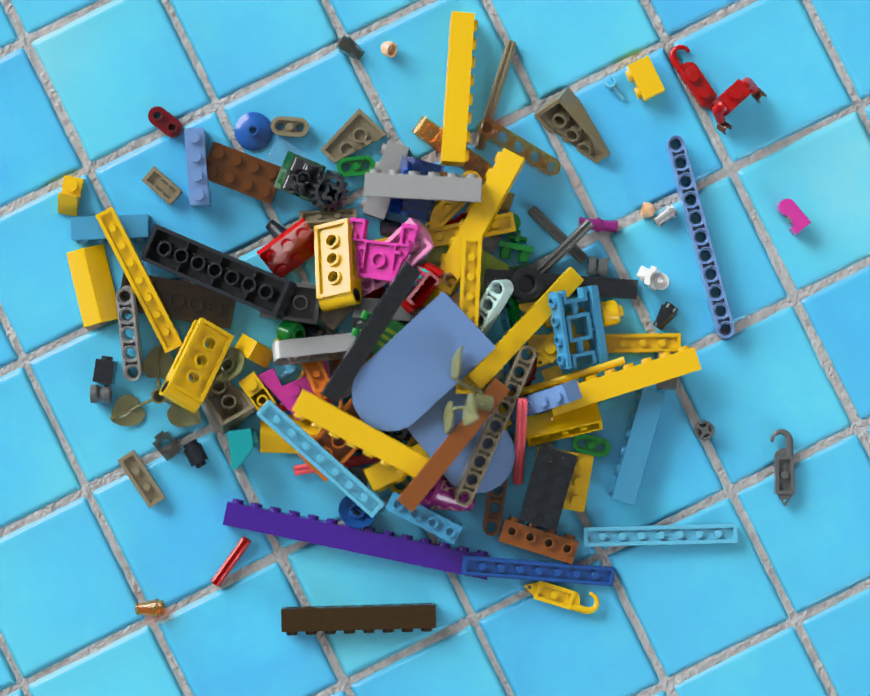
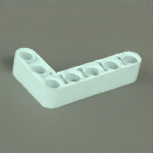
(490, 313)

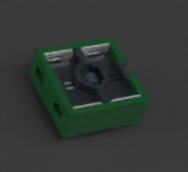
(296, 175)

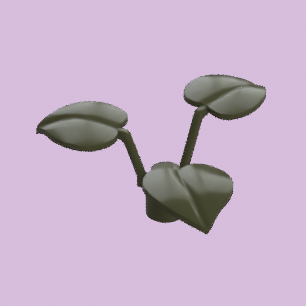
(473, 402)
(127, 408)

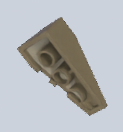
(570, 120)
(227, 405)

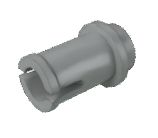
(665, 215)

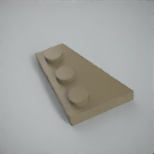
(352, 137)

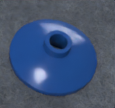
(260, 138)
(346, 512)

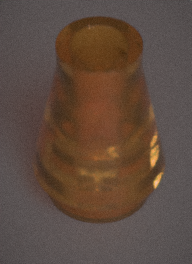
(151, 608)

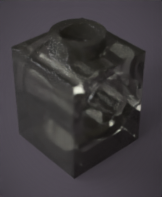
(173, 451)

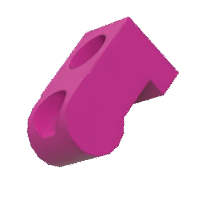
(793, 214)

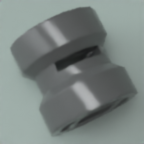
(602, 266)
(100, 393)

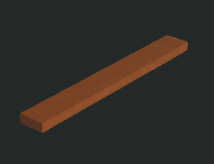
(449, 451)

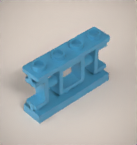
(591, 323)
(427, 519)

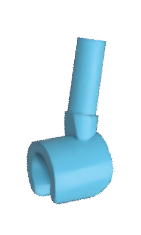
(615, 89)
(290, 369)

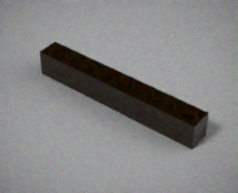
(358, 617)

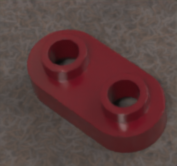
(165, 121)

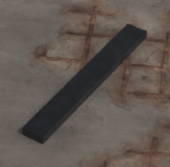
(606, 286)
(371, 332)

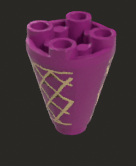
(442, 497)

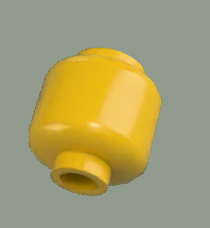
(611, 312)

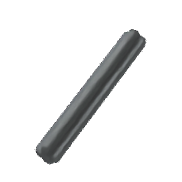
(556, 233)
(572, 240)

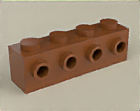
(538, 540)

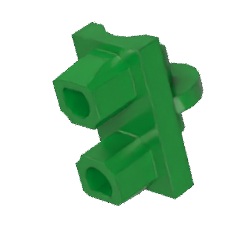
(506, 247)

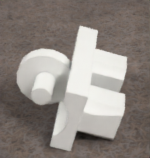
(653, 278)

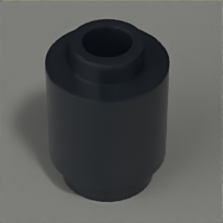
(195, 453)

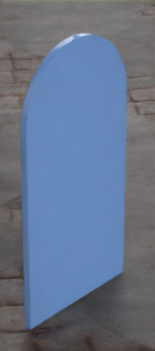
(416, 366)
(430, 435)

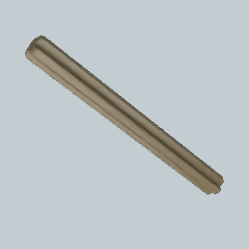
(496, 91)

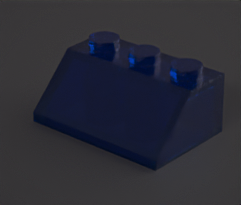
(415, 208)

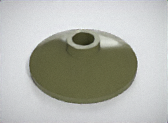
(231, 365)

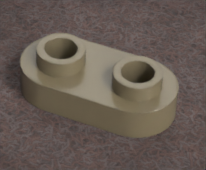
(290, 126)

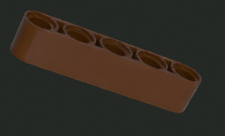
(495, 517)

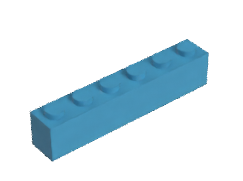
(637, 446)

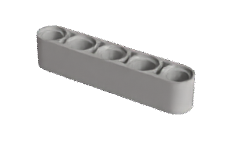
(125, 341)
(311, 349)

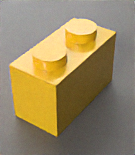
(645, 79)

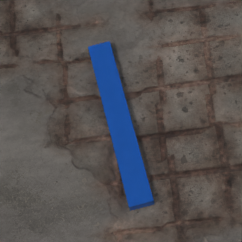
(537, 570)

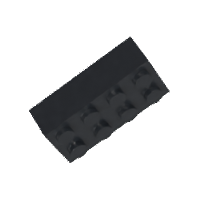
(547, 487)

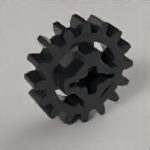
(321, 190)

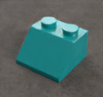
(241, 445)

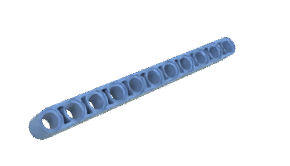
(701, 227)

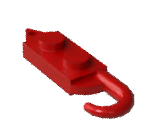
(693, 79)

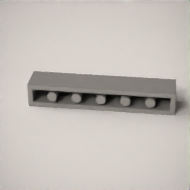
(423, 186)

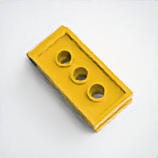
(336, 266)
(177, 385)

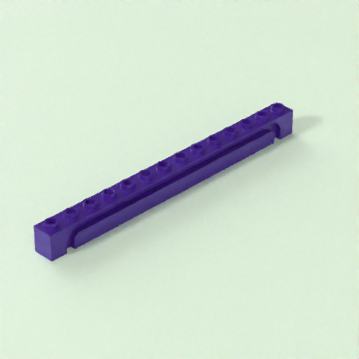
(346, 538)

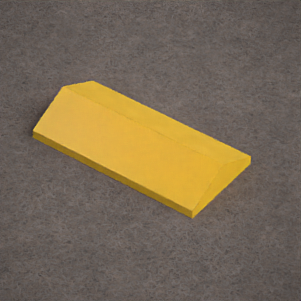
(93, 285)
(273, 443)

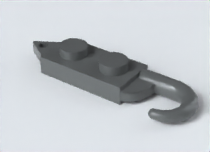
(784, 467)

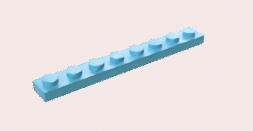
(320, 458)
(660, 534)

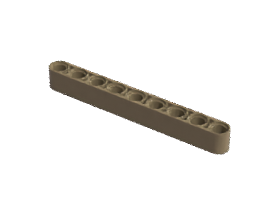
(495, 436)

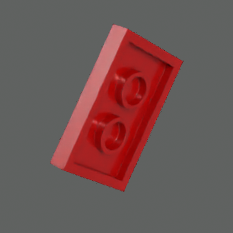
(289, 249)

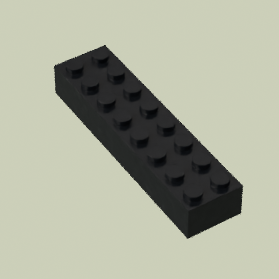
(218, 271)

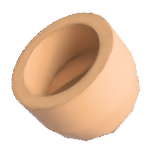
(389, 49)
(647, 210)

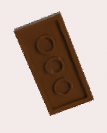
(242, 172)

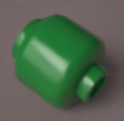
(290, 330)

